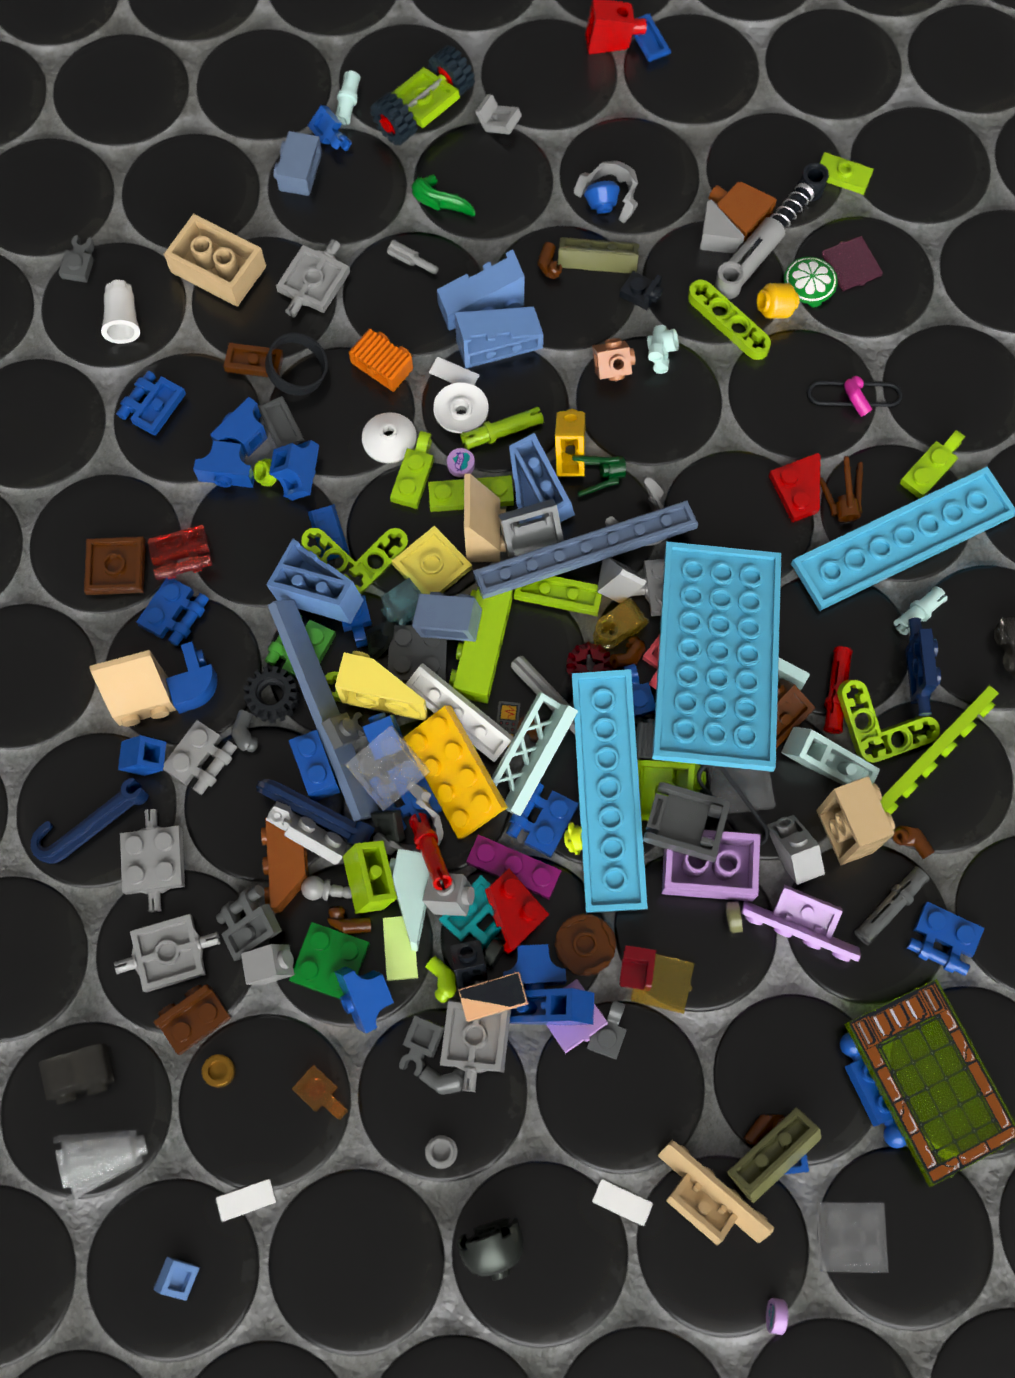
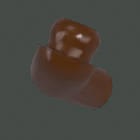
(545, 262)
(914, 838)

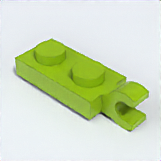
(932, 466)
(413, 473)

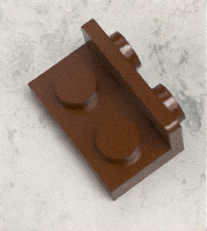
(791, 709)
(192, 1018)

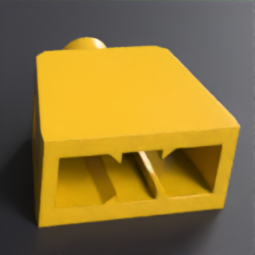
(570, 431)

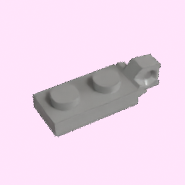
(307, 833)

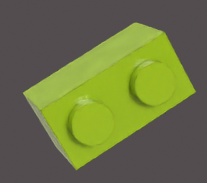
(369, 876)

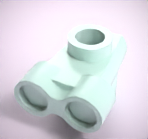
(660, 345)

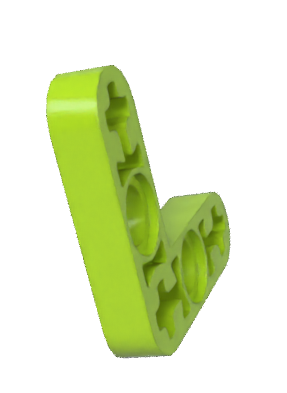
(361, 566)
(873, 733)

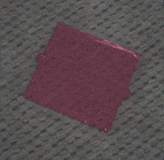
(852, 263)

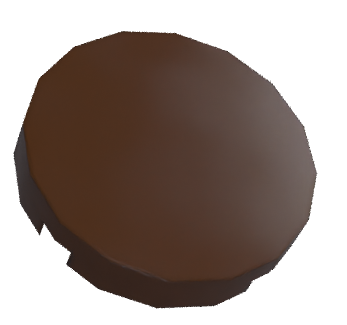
(585, 944)

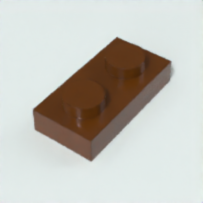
(251, 359)

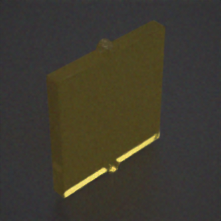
(669, 985)

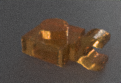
(317, 1090)

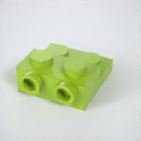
(669, 772)

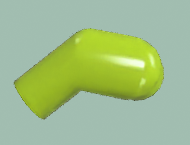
(446, 979)

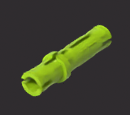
(491, 431)

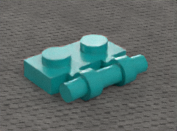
(463, 925)

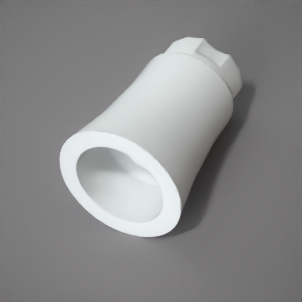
(119, 313)

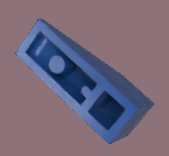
(555, 1007)

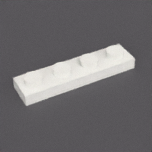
(480, 728)

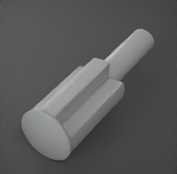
(409, 256)

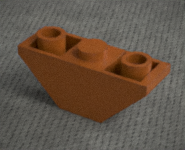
(285, 866)

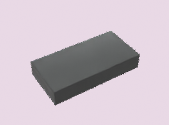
(280, 423)

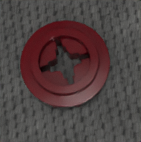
(581, 652)

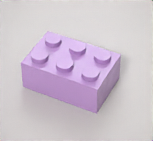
(730, 877)

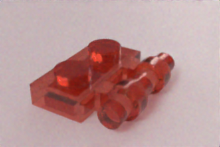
(177, 546)

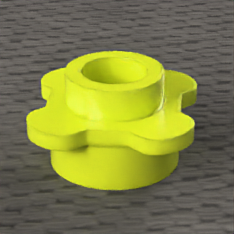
(573, 838)

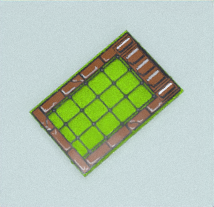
(933, 1082)

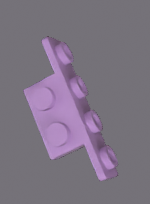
(804, 918)

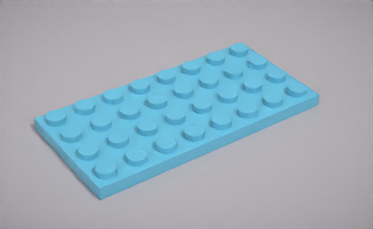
(718, 657)

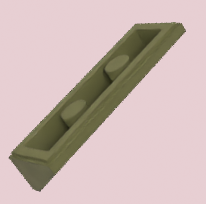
(598, 255)
(775, 1154)

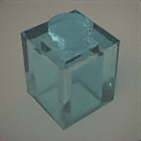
(401, 603)

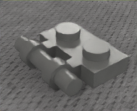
(252, 930)

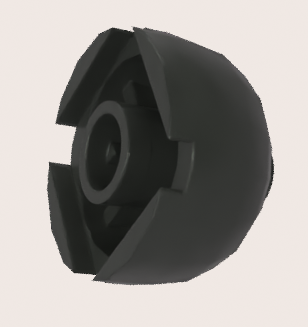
(492, 1248)

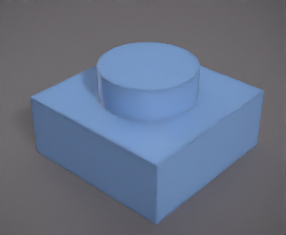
(176, 1278)

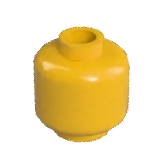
(777, 300)

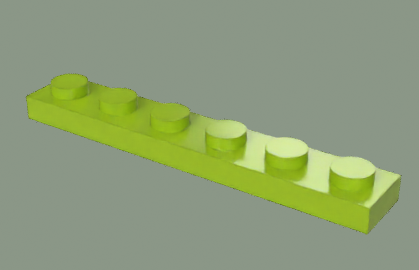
(942, 746)

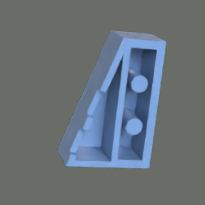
(493, 288)
(497, 334)
(536, 478)
(314, 585)

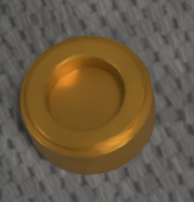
(218, 1070)

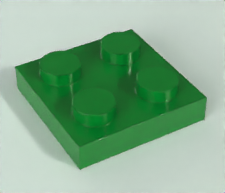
(325, 953)

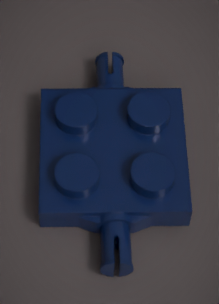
(921, 665)

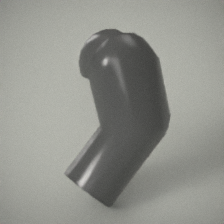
(241, 734)
(444, 1083)

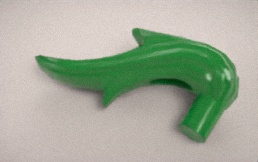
(425, 194)

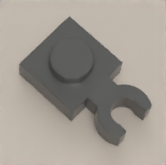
(77, 263)
(343, 729)
(422, 1040)

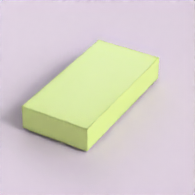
(400, 958)

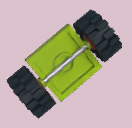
(423, 96)

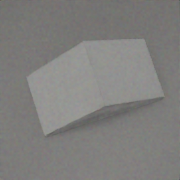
(719, 232)
(618, 580)

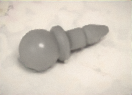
(315, 888)

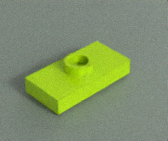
(847, 173)

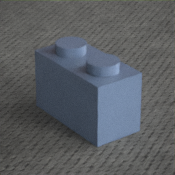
(298, 163)
(447, 616)

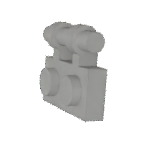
(193, 752)

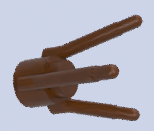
(848, 505)

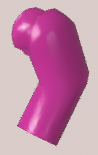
(853, 389)

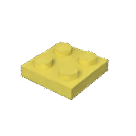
(432, 563)

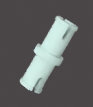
(347, 97)
(921, 609)

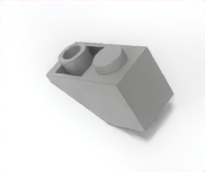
(796, 849)

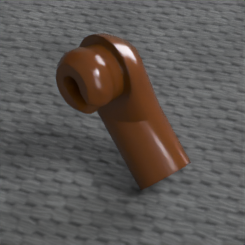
(635, 651)
(345, 924)
(762, 1127)

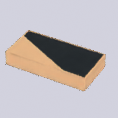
(493, 997)

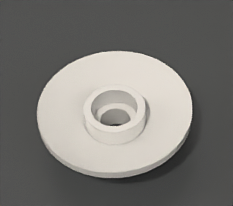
(460, 397)
(393, 447)

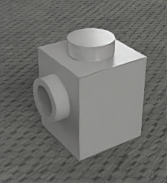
(452, 900)
(267, 964)

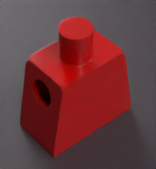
(612, 26)

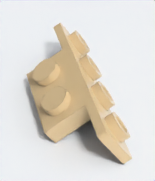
(708, 1201)

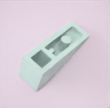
(827, 757)
(410, 882)

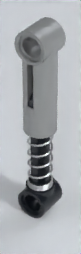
(770, 232)

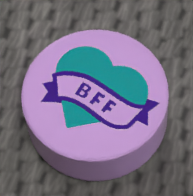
(460, 462)
(777, 1316)

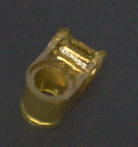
(623, 623)

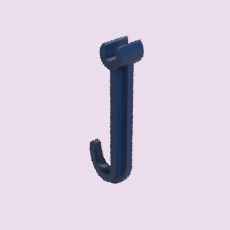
(130, 795)
(352, 831)

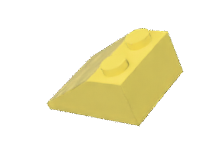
(371, 686)

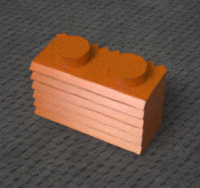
(381, 359)

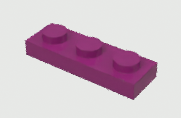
(497, 858)

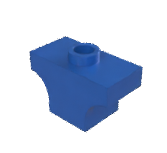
(242, 427)
(225, 466)
(295, 468)
(537, 968)
(363, 996)

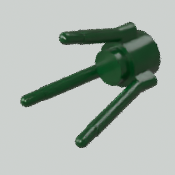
(610, 467)

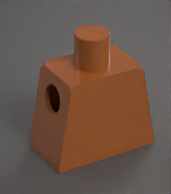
(744, 206)

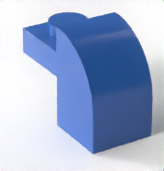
(197, 685)

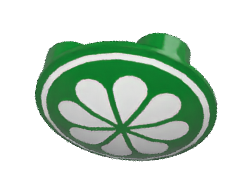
(812, 280)

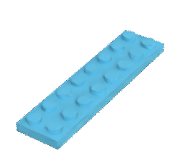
(903, 538)
(609, 792)

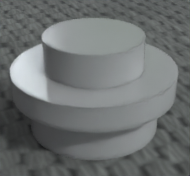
(441, 1151)

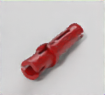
(839, 674)
(427, 842)

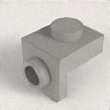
(497, 118)

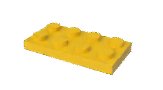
(456, 773)

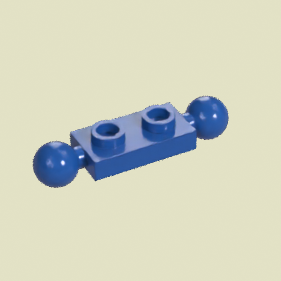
(869, 1094)

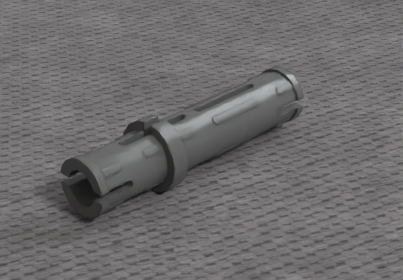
(892, 905)

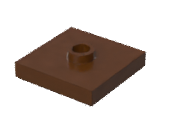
(114, 565)

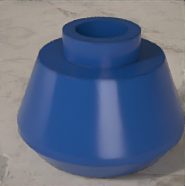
(602, 196)

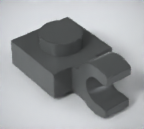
(610, 1037)

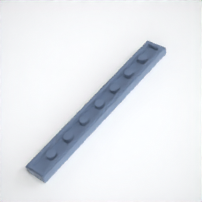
(584, 549)
(320, 702)

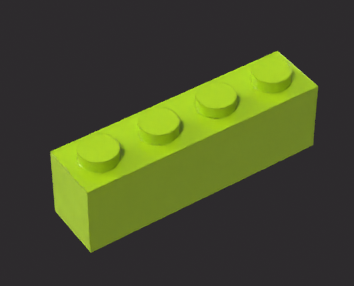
(480, 658)

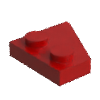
(799, 486)
(514, 909)

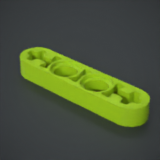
(732, 317)

